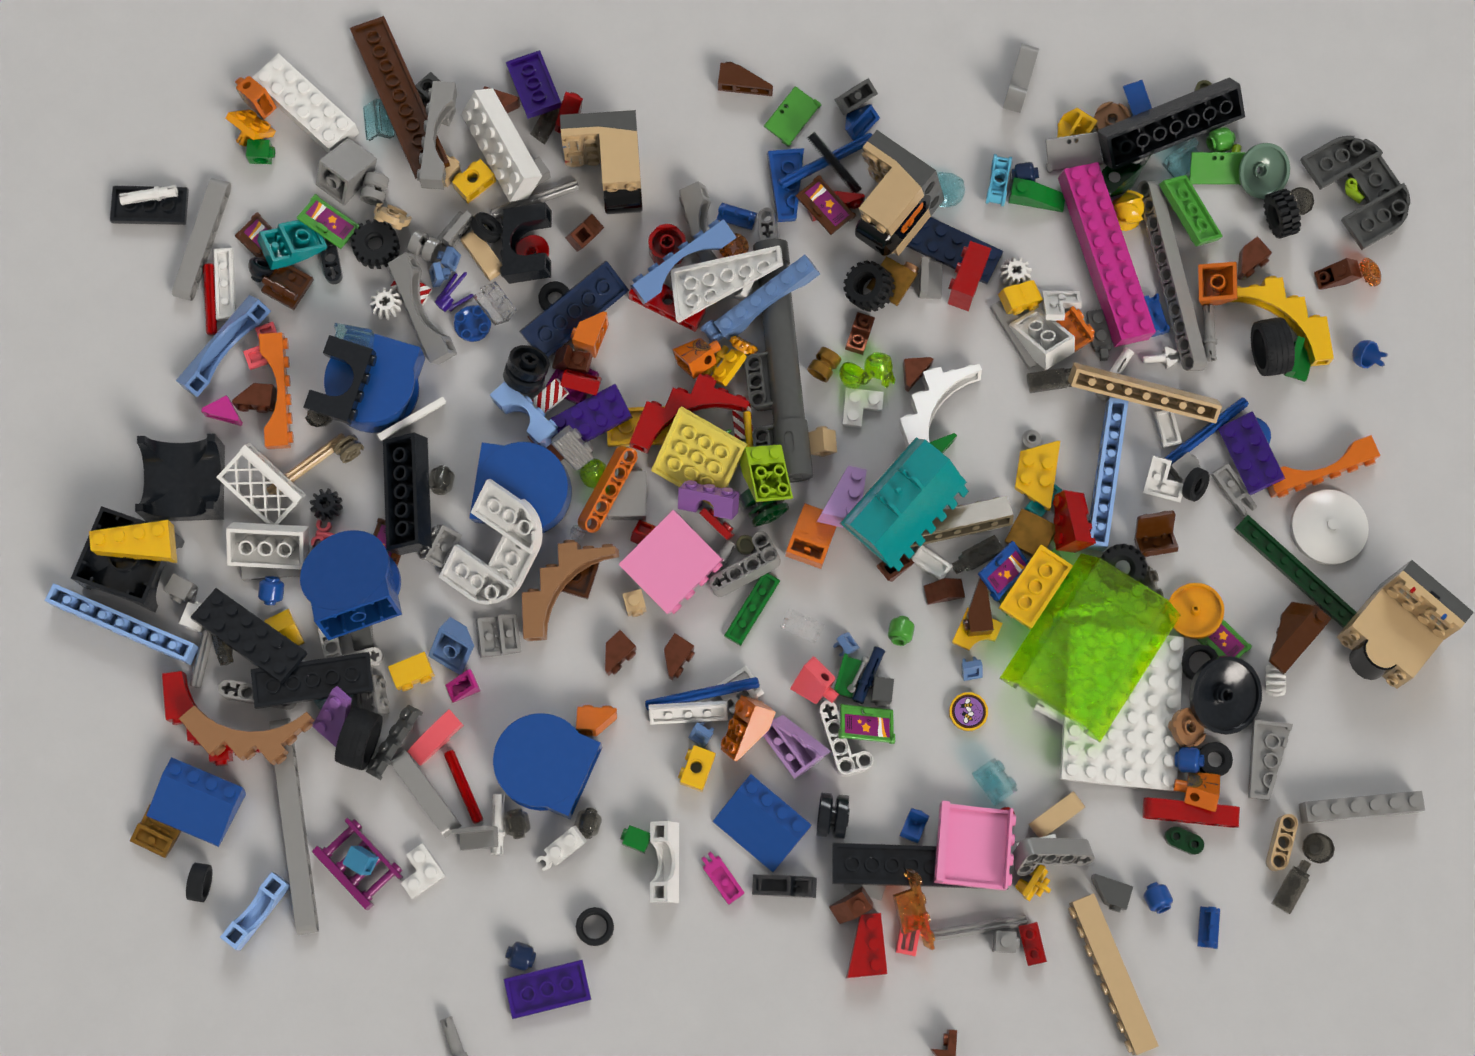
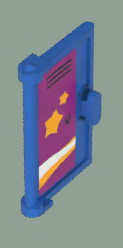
(1003, 576)

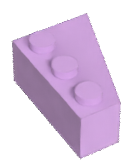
(844, 497)
(794, 746)

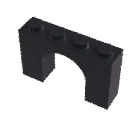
(516, 223)
(344, 406)

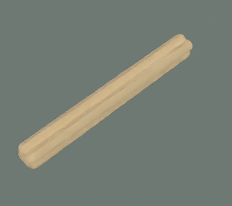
(309, 462)

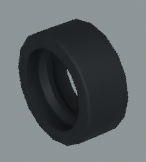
(1189, 652)
(199, 882)
(609, 930)

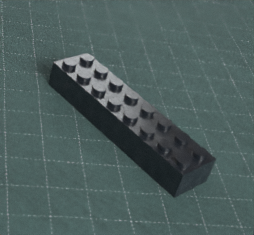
(1171, 123)

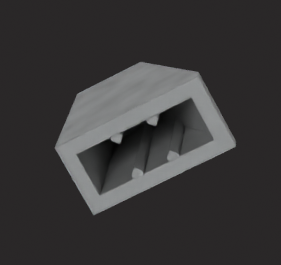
(631, 499)

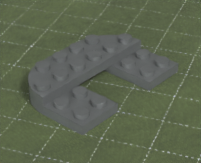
(1385, 195)

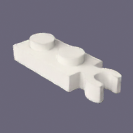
(562, 847)

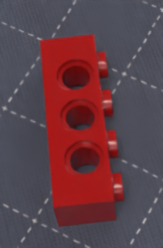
(668, 311)

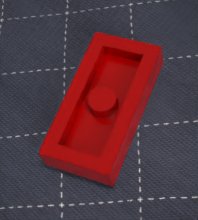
(723, 528)

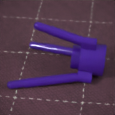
(444, 300)

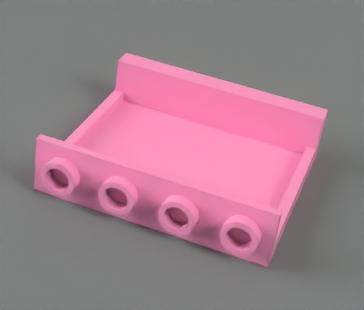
(671, 562)
(974, 846)

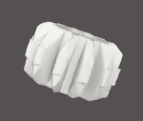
(1015, 266)
(392, 305)
(1274, 681)

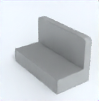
(930, 279)
(477, 837)

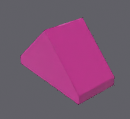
(222, 410)
(462, 686)

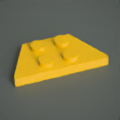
(1037, 473)

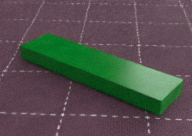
(752, 608)

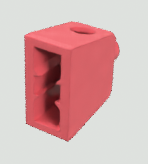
(815, 682)

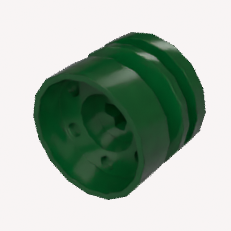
(763, 512)

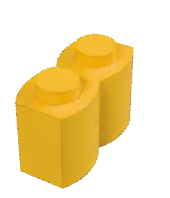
(1020, 297)

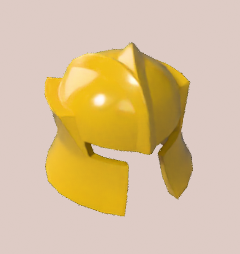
(1129, 209)

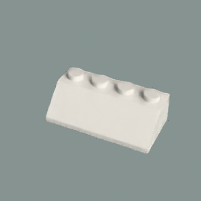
(267, 545)

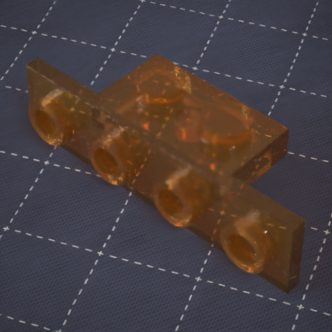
(912, 910)

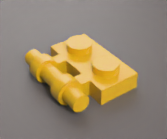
(728, 367)

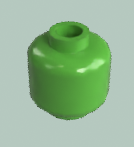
(1220, 140)
(901, 630)

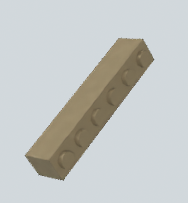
(971, 519)

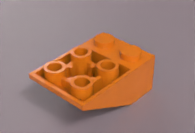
(810, 538)
(746, 727)

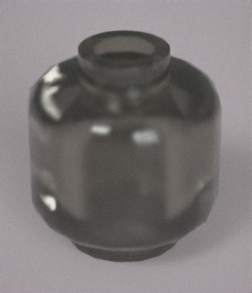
(441, 480)
(588, 822)
(516, 823)

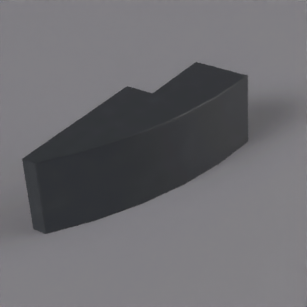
(784, 886)

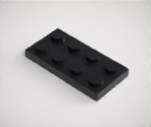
(168, 211)

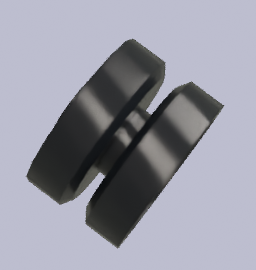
(526, 369)
(833, 815)

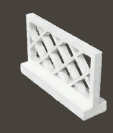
(268, 471)

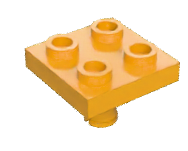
(250, 126)

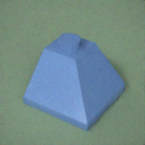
(452, 646)

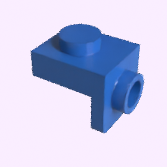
(914, 825)

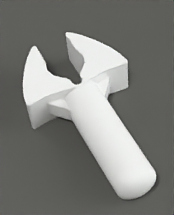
(1162, 358)

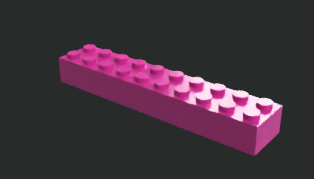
(1106, 254)

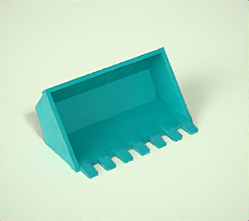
(905, 503)

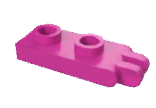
(722, 878)

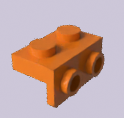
(1076, 326)

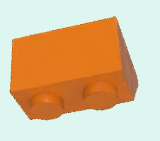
(1217, 283)
(590, 333)

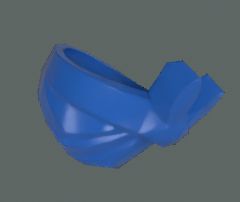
(1367, 353)

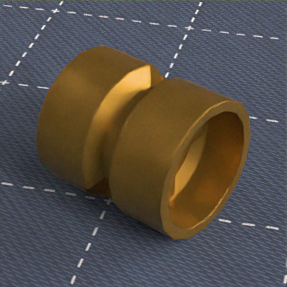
(823, 366)

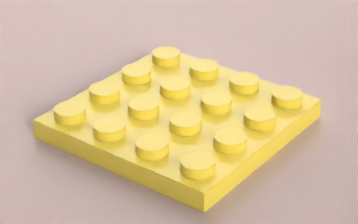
(698, 452)

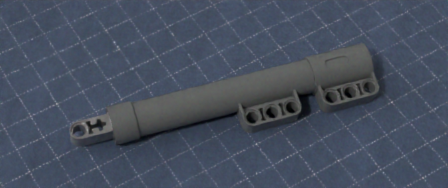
(780, 370)

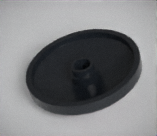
(1225, 695)

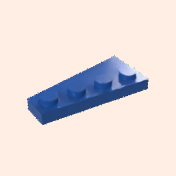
(780, 164)

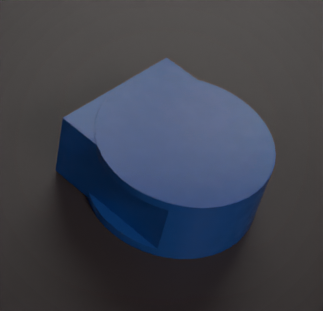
(391, 388)
(529, 474)
(350, 583)
(544, 763)

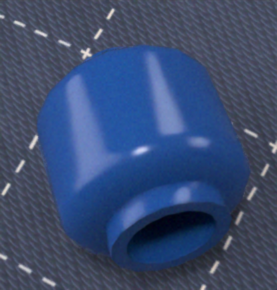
(271, 590)
(1189, 760)
(1158, 898)

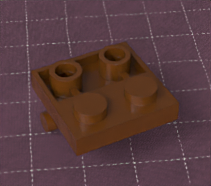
(287, 286)

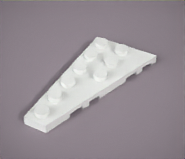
(710, 281)

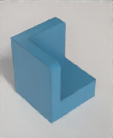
(360, 860)

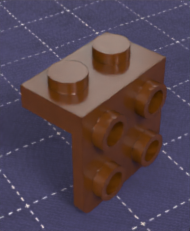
(1155, 533)

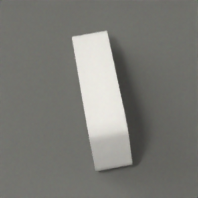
(832, 739)

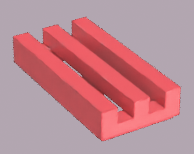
(907, 942)

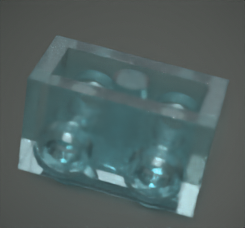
(995, 781)

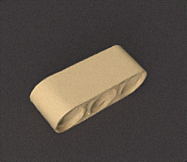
(482, 255)
(1057, 815)
(1275, 849)

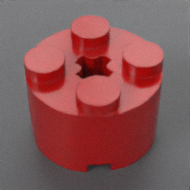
(664, 235)

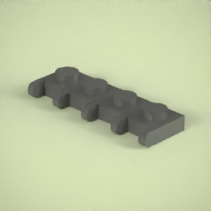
(394, 740)

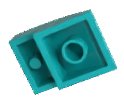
(290, 244)

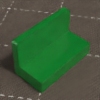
(1302, 364)
(846, 675)

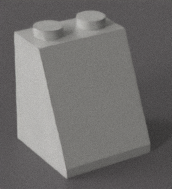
(344, 170)

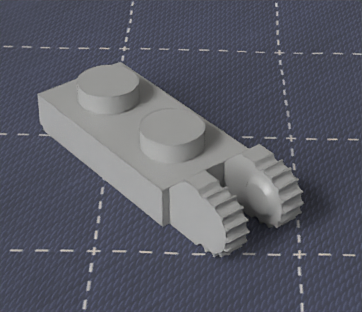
(1233, 488)

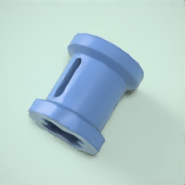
(711, 331)

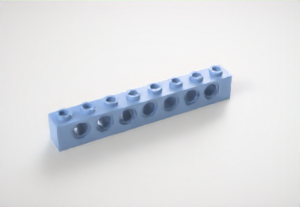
(1107, 472)
(122, 624)

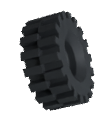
(1282, 213)
(379, 256)
(1132, 555)

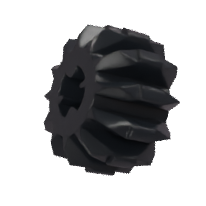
(325, 497)

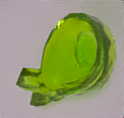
(882, 367)
(854, 376)
(592, 472)

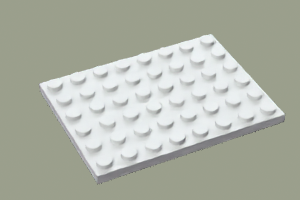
(1138, 744)

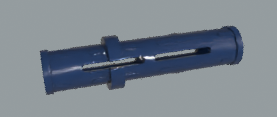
(866, 680)

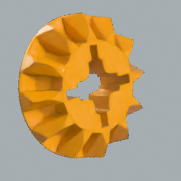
(743, 345)

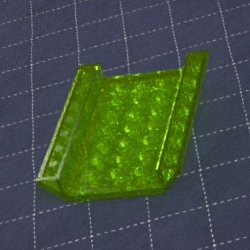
(1092, 644)

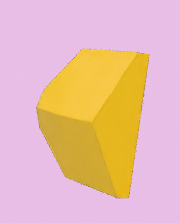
(1076, 123)
(286, 625)

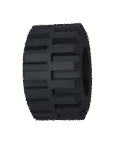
(859, 276)

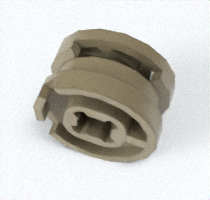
(348, 448)

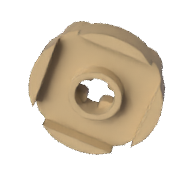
(392, 215)

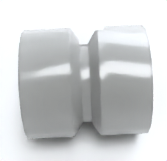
(374, 188)
(422, 244)

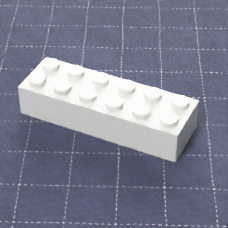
(305, 104)
(501, 144)

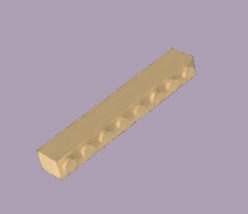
(1144, 393)
(1113, 975)

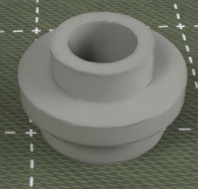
(1031, 444)

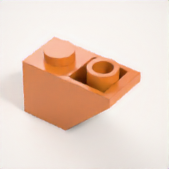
(594, 720)

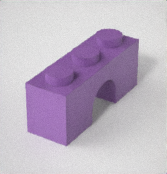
(724, 500)

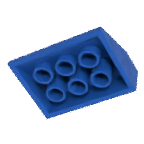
(195, 802)
(762, 823)

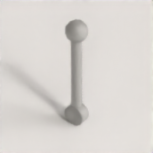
(851, 688)

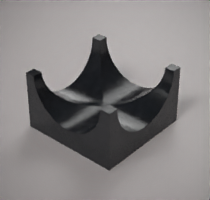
(182, 480)
(123, 577)

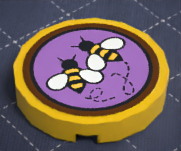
(968, 711)

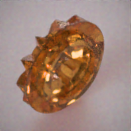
(741, 243)
(1370, 272)

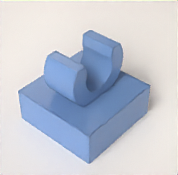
(449, 258)
(438, 274)
(847, 643)
(972, 669)
(701, 734)

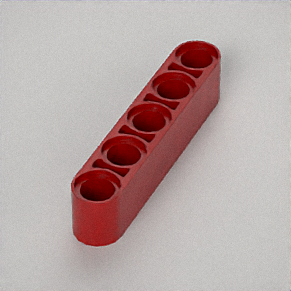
(1182, 812)

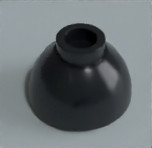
(259, 269)

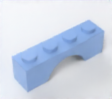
(539, 429)
(250, 920)

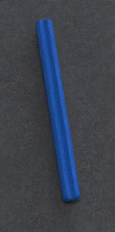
(820, 163)
(1208, 430)
(705, 693)

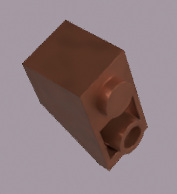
(584, 232)
(1252, 256)
(1338, 274)
(256, 397)
(617, 651)
(676, 654)

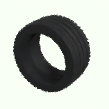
(1272, 346)
(358, 738)

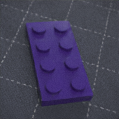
(533, 84)
(595, 414)
(1251, 453)
(547, 989)

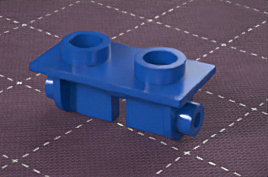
(736, 216)
(1208, 927)

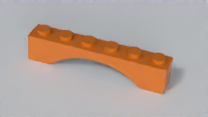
(277, 430)
(1358, 453)

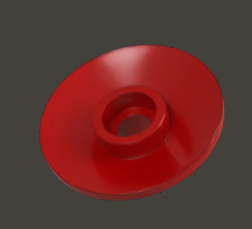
(532, 244)

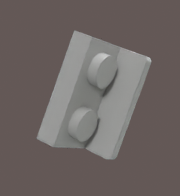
(456, 229)
(442, 544)
(376, 700)

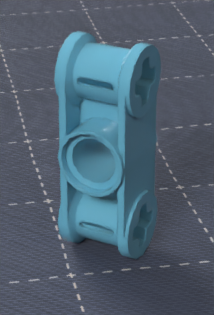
(997, 190)

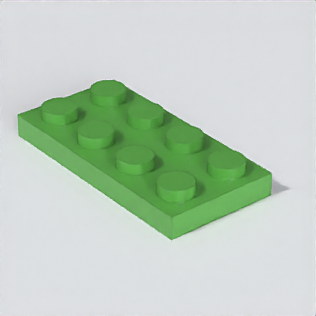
(1190, 210)

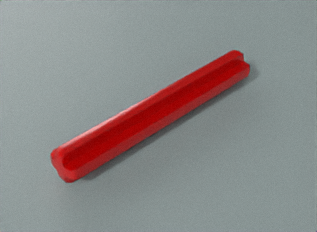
(209, 293)
(463, 786)

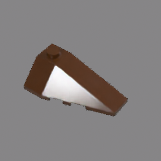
(1297, 630)

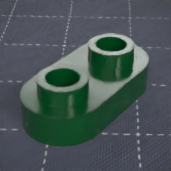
(1184, 841)

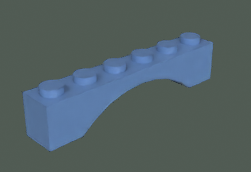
(790, 279)
(651, 284)
(201, 369)

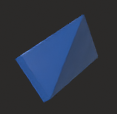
(860, 121)

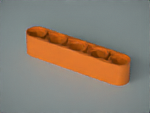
(599, 495)

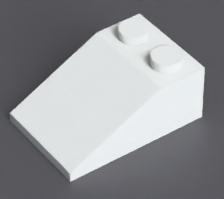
(1043, 339)

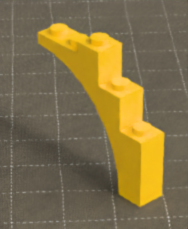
(1293, 309)

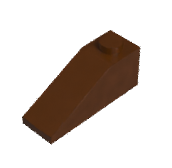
(740, 80)
(979, 617)

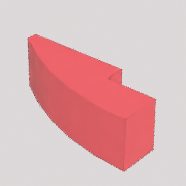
(435, 737)

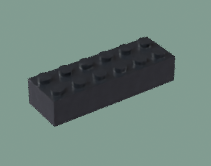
(407, 494)

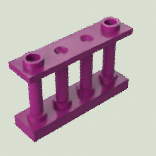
(351, 883)

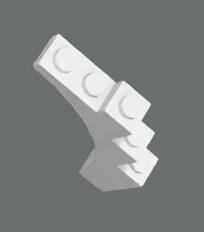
(926, 403)

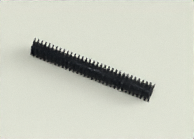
(834, 162)

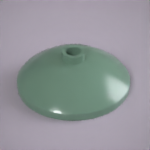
(1273, 171)

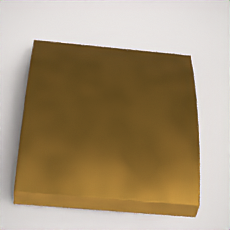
(902, 276)
(1030, 532)
(155, 836)

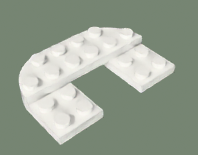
(513, 556)

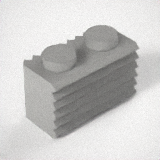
(572, 447)

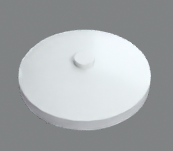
(1329, 527)

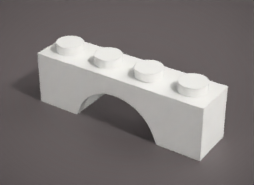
(665, 839)

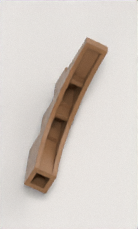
(539, 604)
(244, 744)

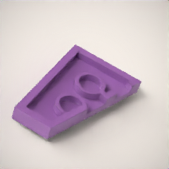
(333, 715)

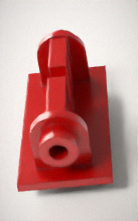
(1032, 944)

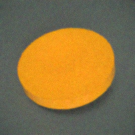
(1199, 610)

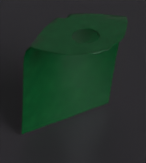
(1128, 177)

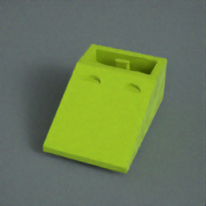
(766, 473)

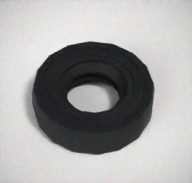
(483, 233)
(548, 288)
(1195, 484)
(1224, 752)

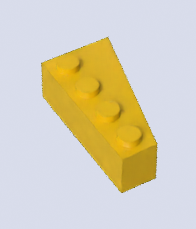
(138, 541)

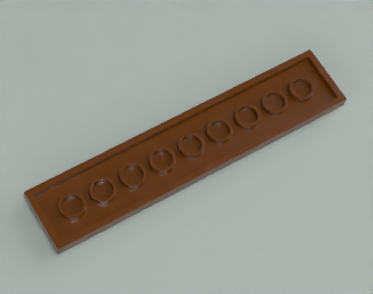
(395, 88)

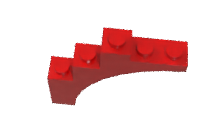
(703, 396)
(178, 701)

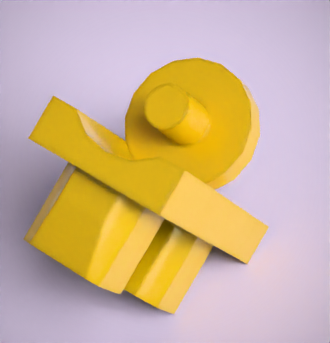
(1029, 889)

